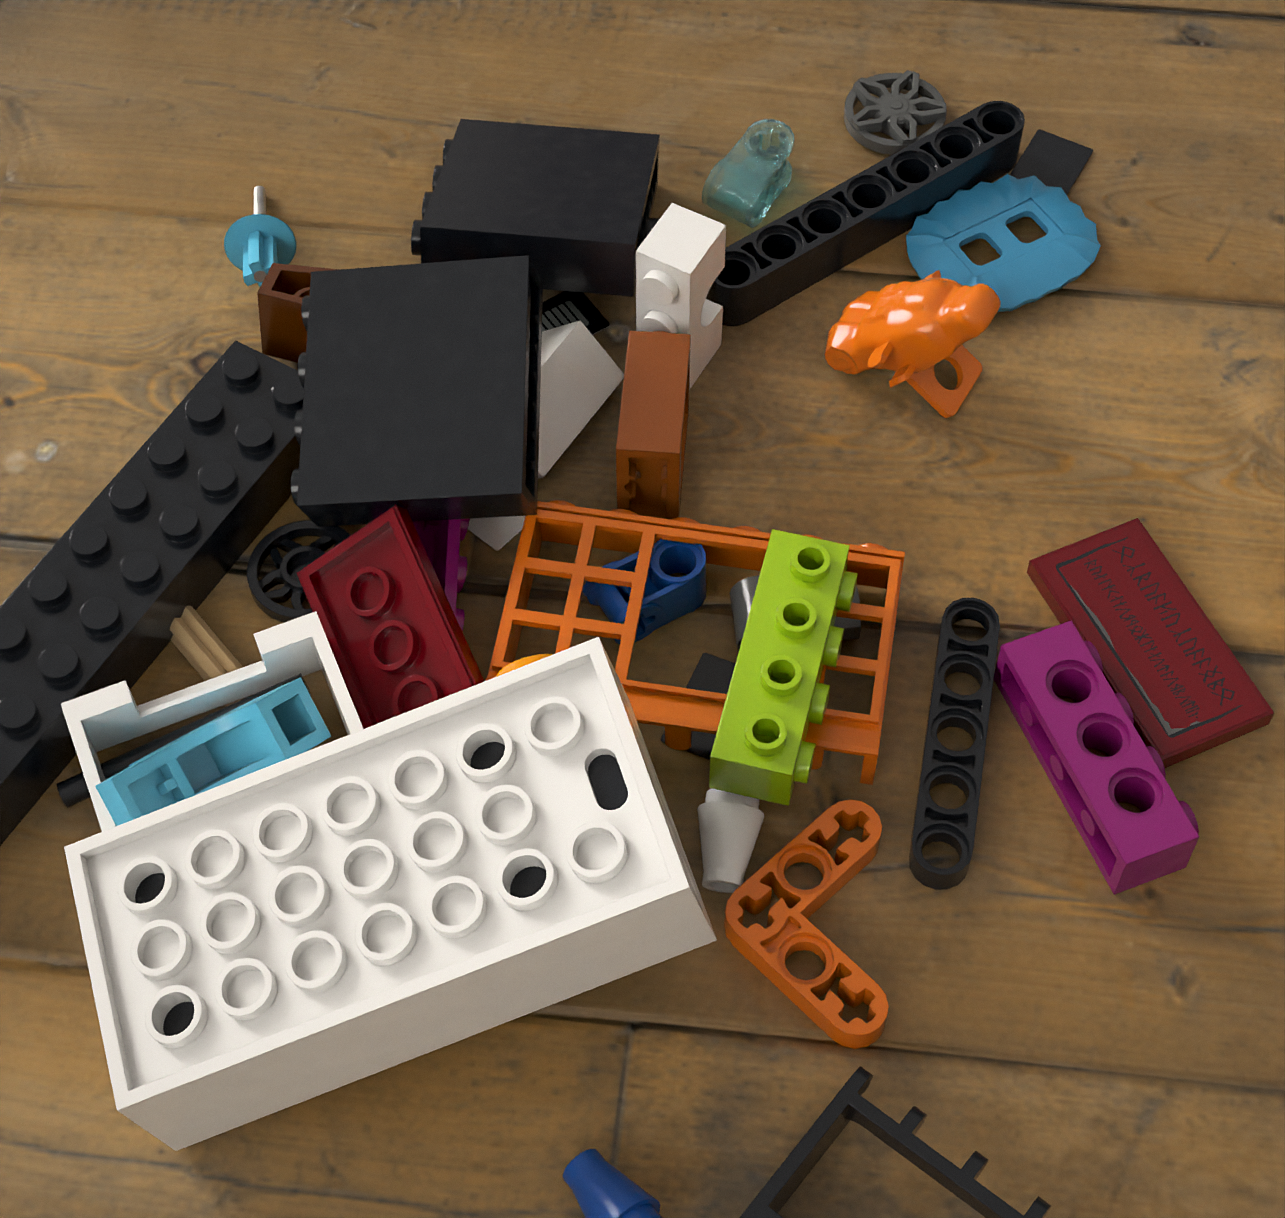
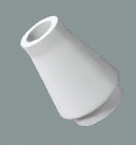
(727, 837)

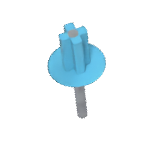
(259, 241)

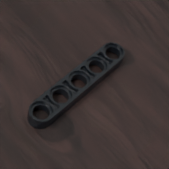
(949, 766)

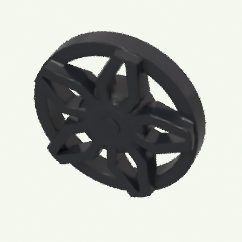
(287, 568)

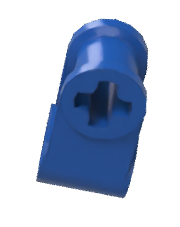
(664, 595)

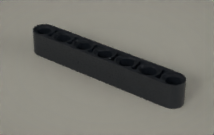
(865, 211)

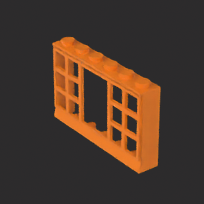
(739, 547)

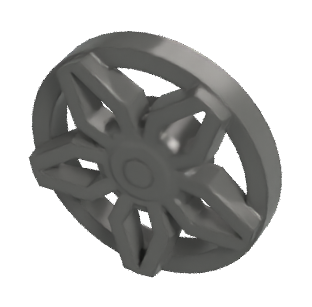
(894, 111)

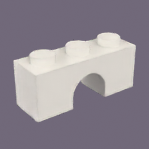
(674, 277)

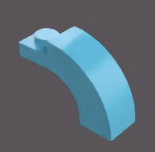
(218, 752)

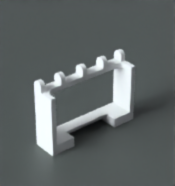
(113, 717)

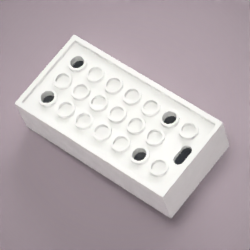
(381, 898)

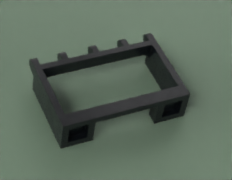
(901, 1137)

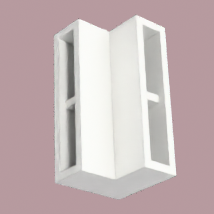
(573, 386)

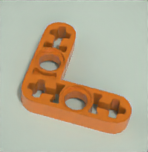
(791, 930)

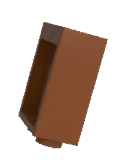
(653, 423)

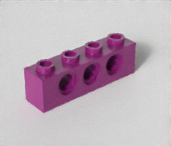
(1123, 843)

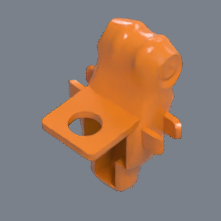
(911, 330)

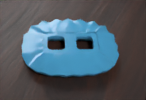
(1024, 269)

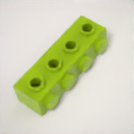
(780, 668)

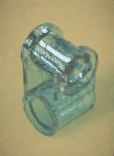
(752, 173)

